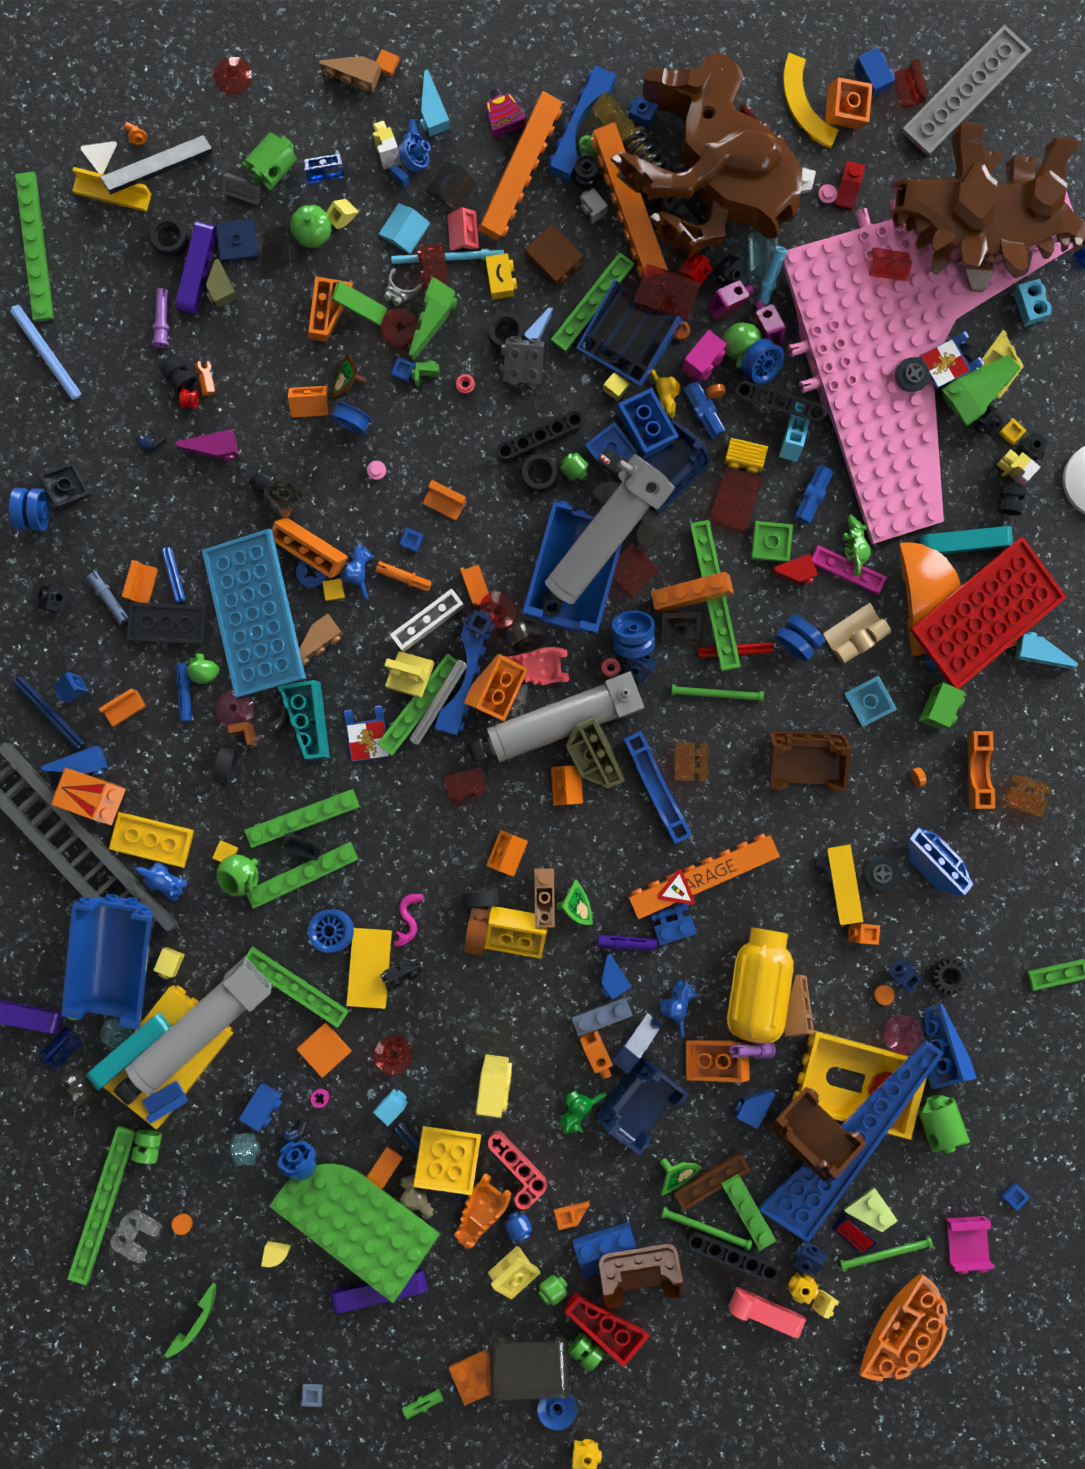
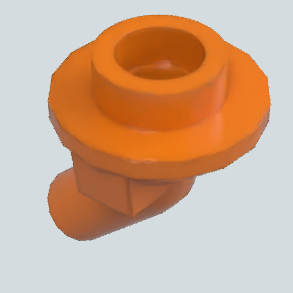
(135, 134)

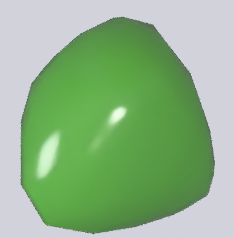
(201, 670)

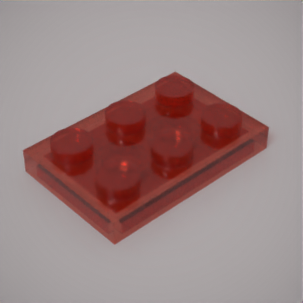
(667, 291)
(735, 499)

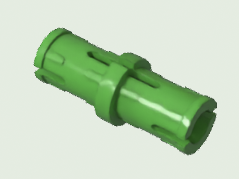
(411, 1410)

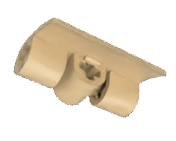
(856, 633)

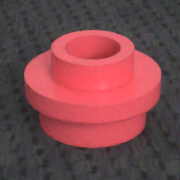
(465, 378)
(615, 663)

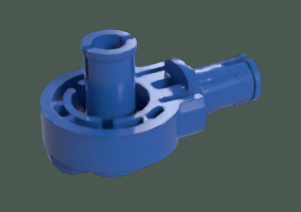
(414, 148)

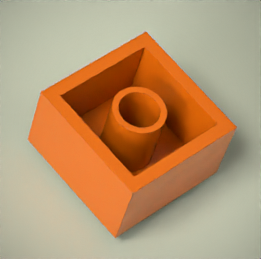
(848, 103)

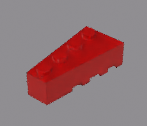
(608, 1329)

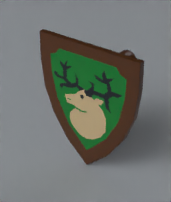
(345, 377)

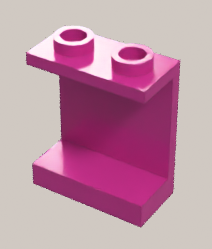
(968, 1244)

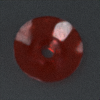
(234, 82)
(505, 606)
(390, 1064)

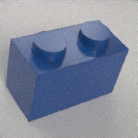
(874, 70)
(260, 1107)

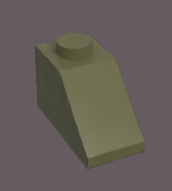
(219, 286)

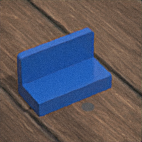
(164, 1101)

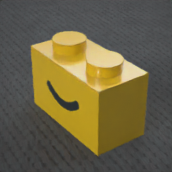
(500, 277)

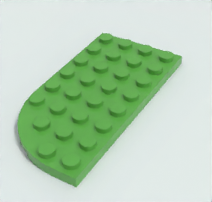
(358, 1225)

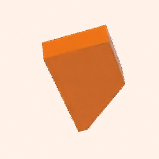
(570, 1215)

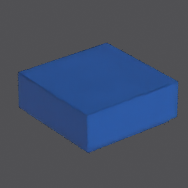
(399, 175)
(403, 369)
(411, 540)
(1015, 1196)

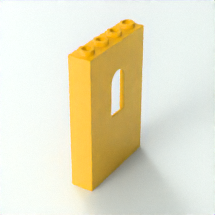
(173, 1007)
(833, 1051)

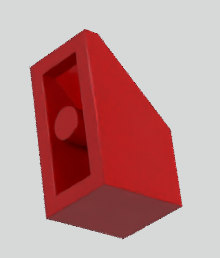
(849, 185)
(797, 571)

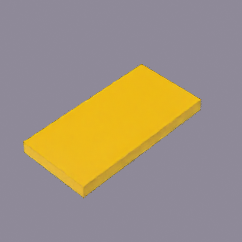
(151, 839)
(368, 960)

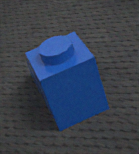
(70, 688)
(613, 979)
(753, 1107)

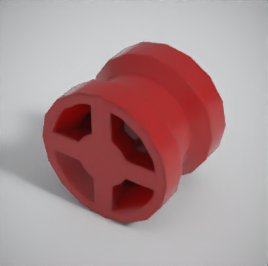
(189, 399)

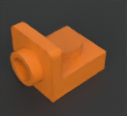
(864, 933)

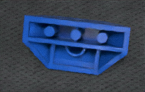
(938, 863)

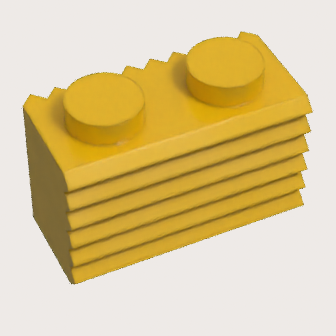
(745, 455)

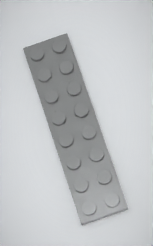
(966, 90)

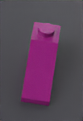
(215, 445)

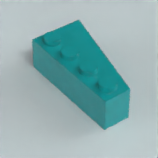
(307, 717)

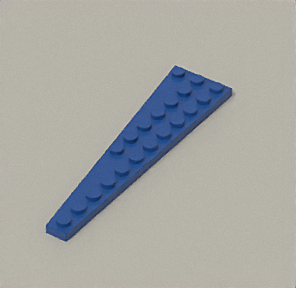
(803, 1197)

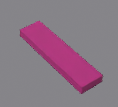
(844, 569)

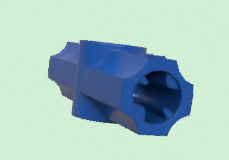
(704, 410)
(813, 494)

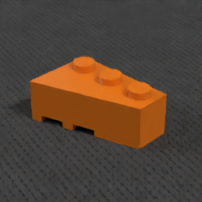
(324, 310)

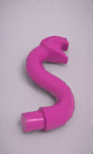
(406, 901)

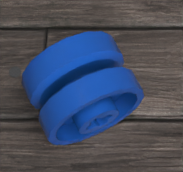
(29, 509)
(633, 634)
(800, 638)

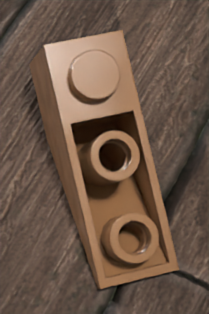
(353, 70)
(318, 637)
(544, 898)

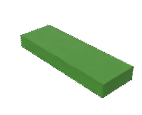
(358, 303)
(1056, 975)

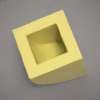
(341, 213)
(616, 386)
(274, 1253)

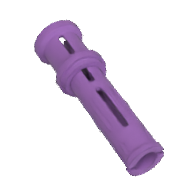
(160, 326)
(757, 1050)

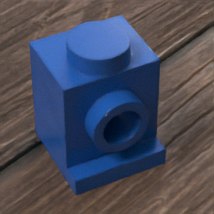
(646, 115)

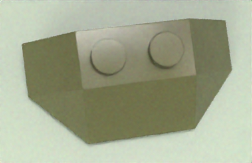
(594, 754)

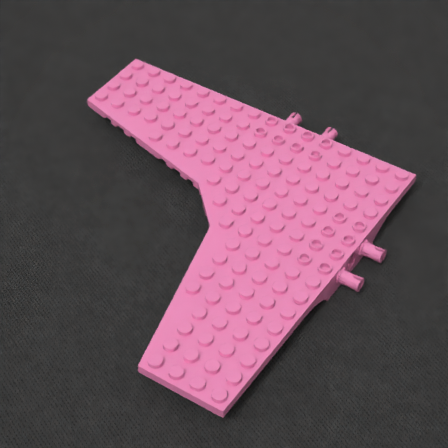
(856, 337)

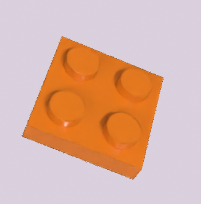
(471, 1377)

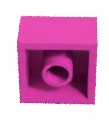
(704, 356)

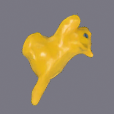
(667, 390)

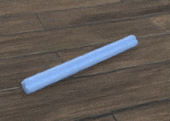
(45, 352)

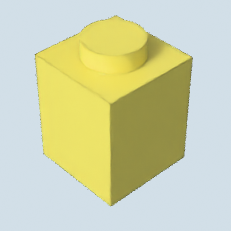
(168, 963)

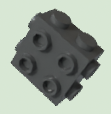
(522, 361)

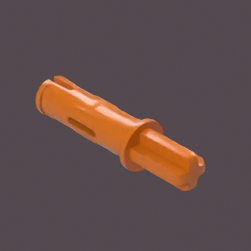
(403, 576)

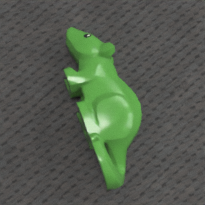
(858, 548)

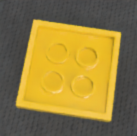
(447, 1160)

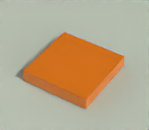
(324, 1049)

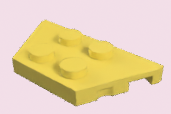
(999, 349)

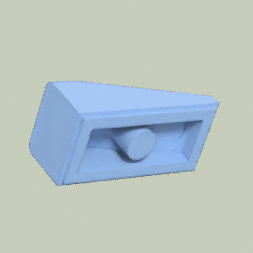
(539, 326)

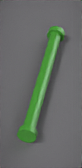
(717, 693)
(927, 1243)
(746, 1244)

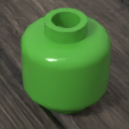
(574, 467)
(553, 1290)

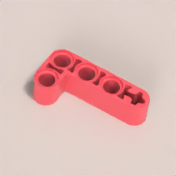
(514, 1165)
(749, 1305)

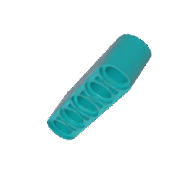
(969, 540)
(128, 1051)

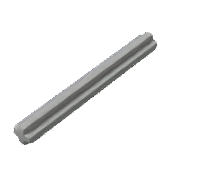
(438, 702)

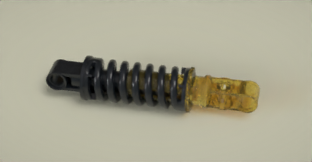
(636, 142)

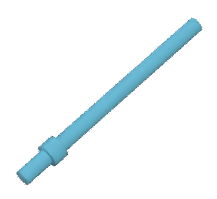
(450, 256)

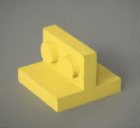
(408, 674)
(513, 1273)

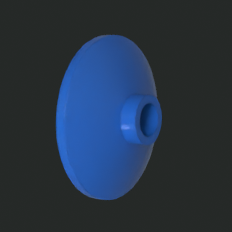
(559, 1418)

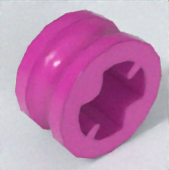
(314, 1097)

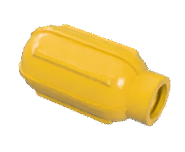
(761, 987)

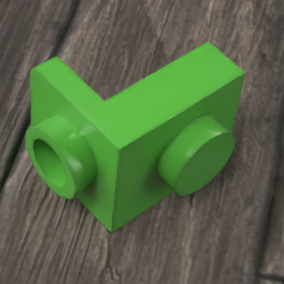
(428, 368)

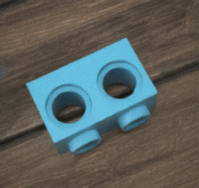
(1027, 302)
(391, 1106)

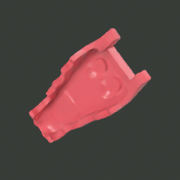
(542, 665)

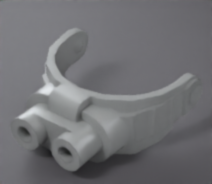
(398, 295)

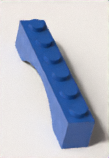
(564, 160)
(451, 715)
(656, 787)

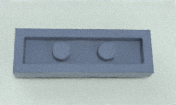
(601, 1016)

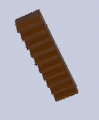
(710, 1181)

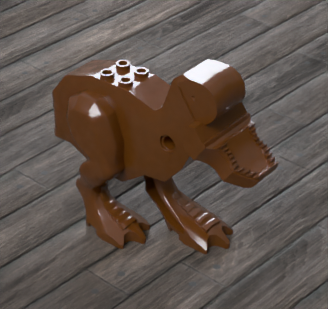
(730, 157)

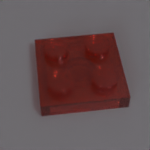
(633, 570)

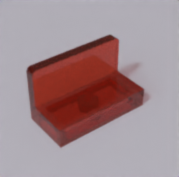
(911, 84)
(890, 264)

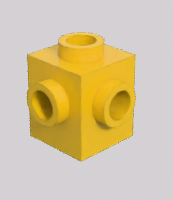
(798, 1283)
(586, 1455)

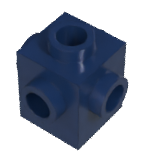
(480, 617)
(641, 667)
(904, 975)
(809, 1259)

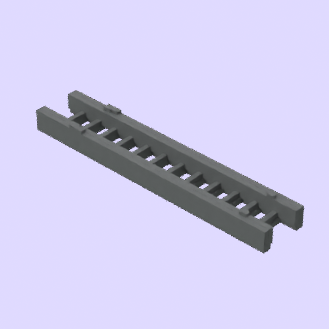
(81, 831)

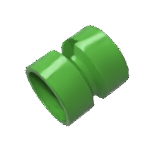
(146, 1150)
(592, 1355)

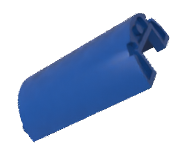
(561, 533)
(107, 959)

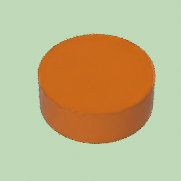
(683, 332)
(715, 391)
(918, 777)
(884, 994)
(182, 1224)

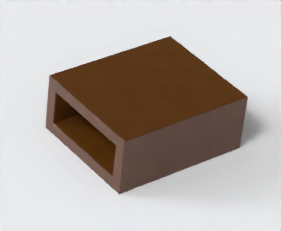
(554, 256)

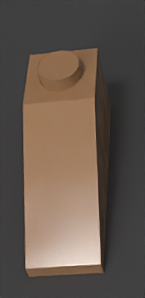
(799, 1010)

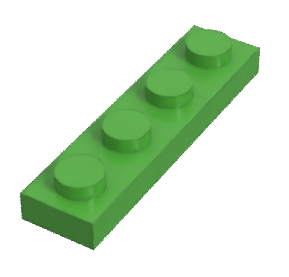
(748, 1212)

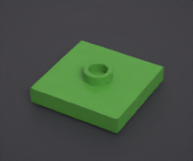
(771, 541)

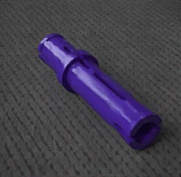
(627, 942)

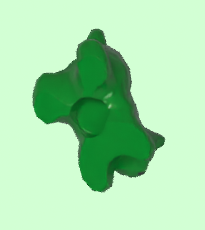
(578, 1108)

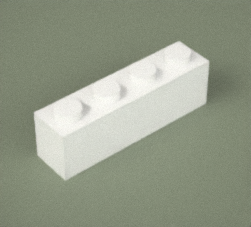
(427, 620)

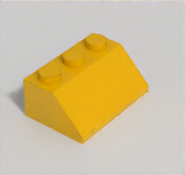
(514, 933)

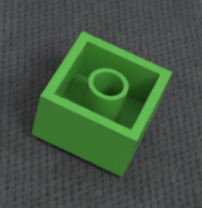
(942, 706)

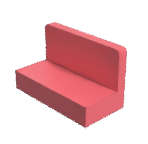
(463, 229)

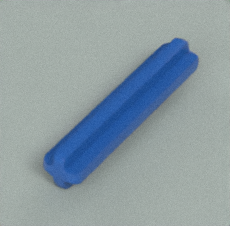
(173, 574)

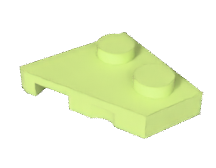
(871, 1210)

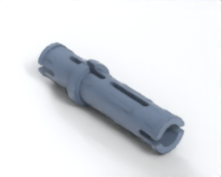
(105, 594)

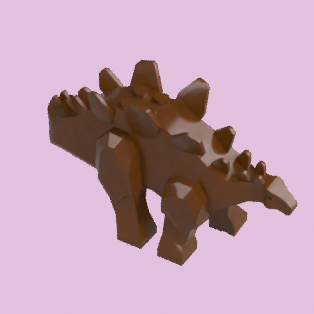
(987, 222)

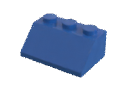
(646, 423)
(595, 1245)

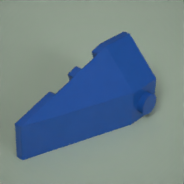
(955, 1063)

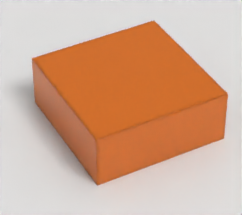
(388, 62)

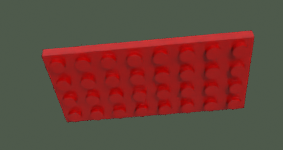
(988, 613)

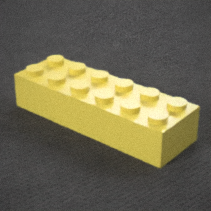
(494, 1086)

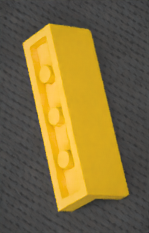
(90, 185)
(845, 884)

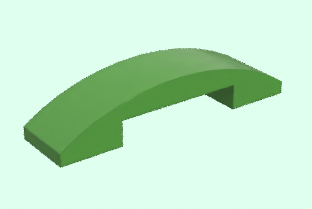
(181, 1340)

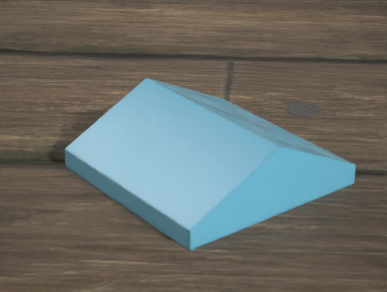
(404, 228)
(870, 701)

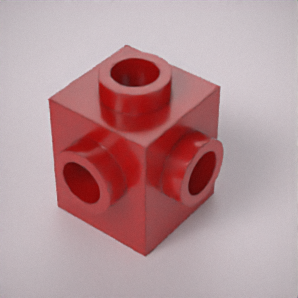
(696, 267)

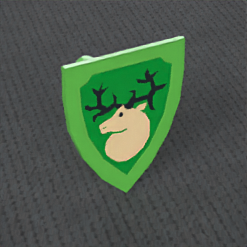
(577, 905)
(677, 1175)

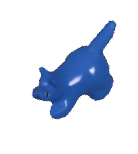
(355, 570)
(159, 879)
(677, 1006)

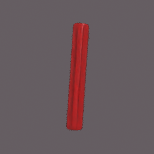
(744, 649)

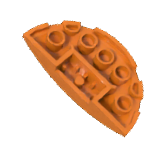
(927, 581)
(907, 1332)

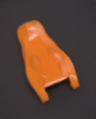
(481, 1211)

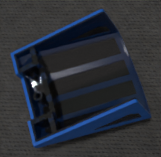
(628, 334)

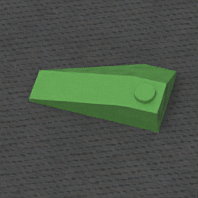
(438, 306)
(975, 391)

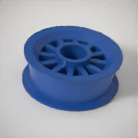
(763, 361)
(350, 418)
(315, 924)

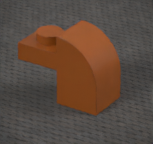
(477, 931)

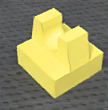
(824, 1304)

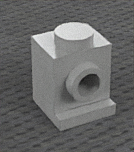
(593, 205)

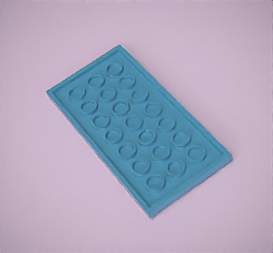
(253, 613)

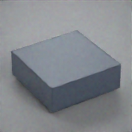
(312, 1395)

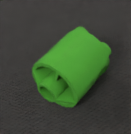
(270, 160)
(943, 1124)

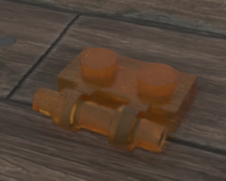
(685, 759)
(1025, 801)

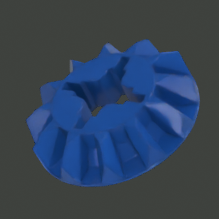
(302, 572)

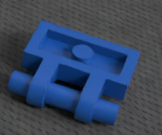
(674, 929)

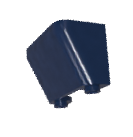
(681, 461)
(638, 1104)

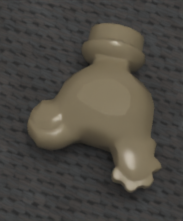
(415, 1198)

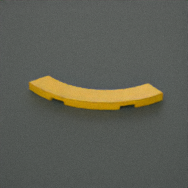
(799, 106)

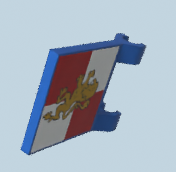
(947, 361)
(365, 736)

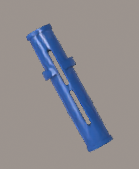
(183, 692)

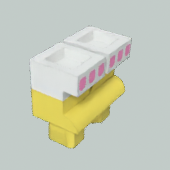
(386, 145)
(1019, 467)

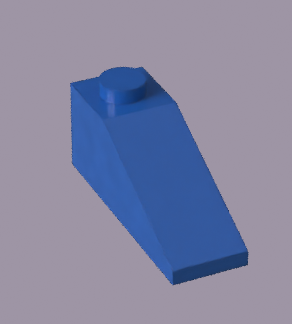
(87, 762)

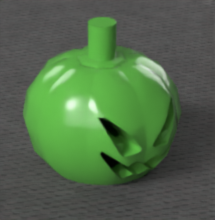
(310, 226)
(739, 339)
(238, 875)

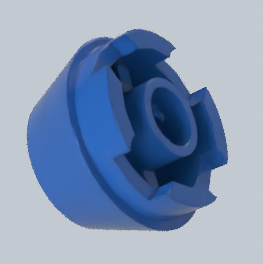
(297, 1160)

